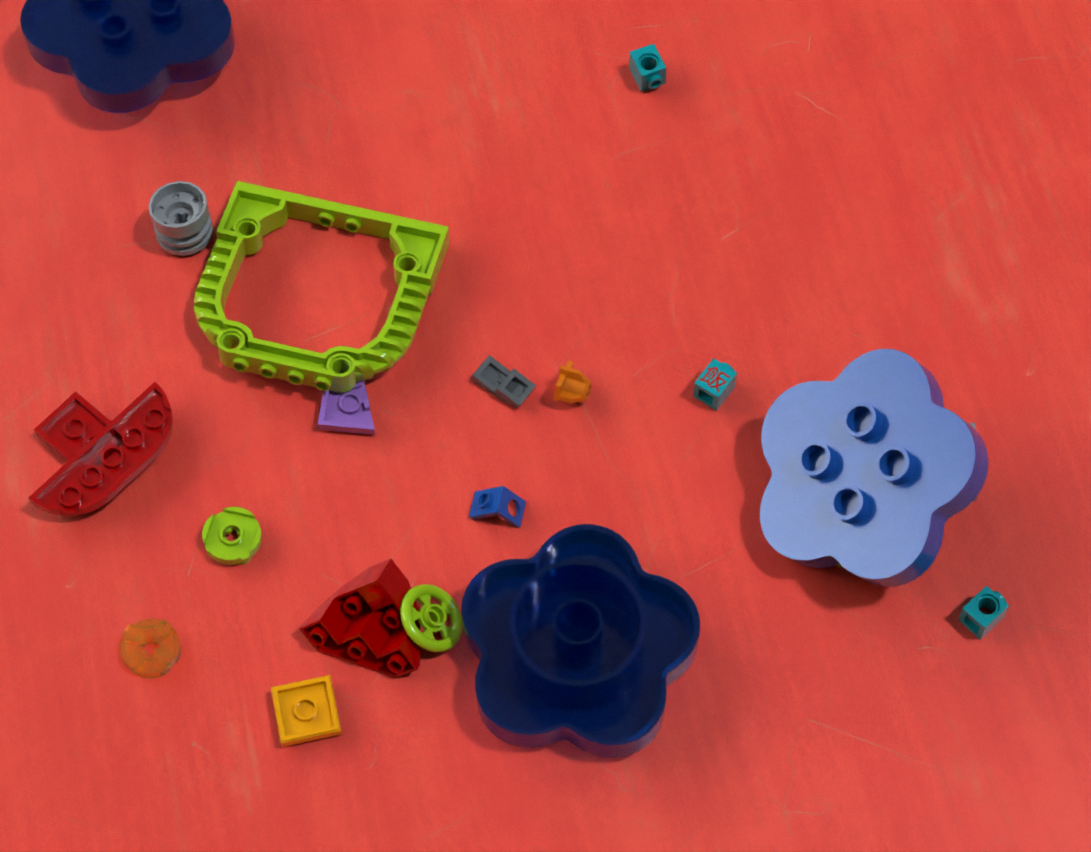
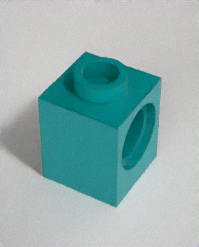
(644, 59)
(979, 622)

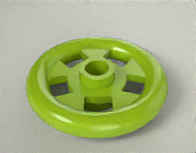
(431, 618)

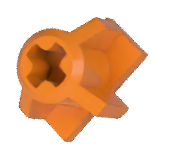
(572, 385)

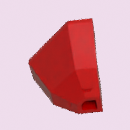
(365, 622)

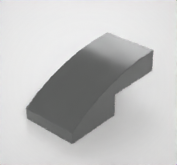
(503, 383)

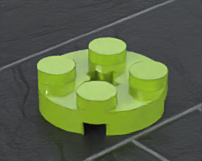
(236, 551)

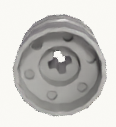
(181, 218)

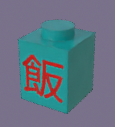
(715, 384)

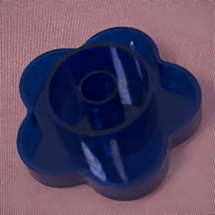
(128, 48)
(577, 644)

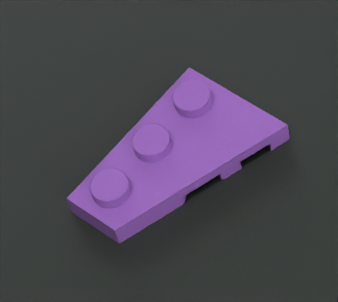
(346, 411)

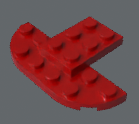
(100, 452)

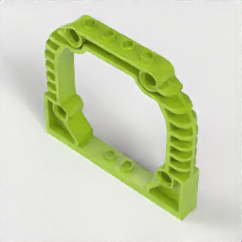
(260, 210)

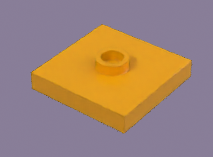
(306, 710)

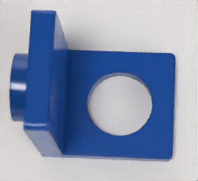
(495, 502)

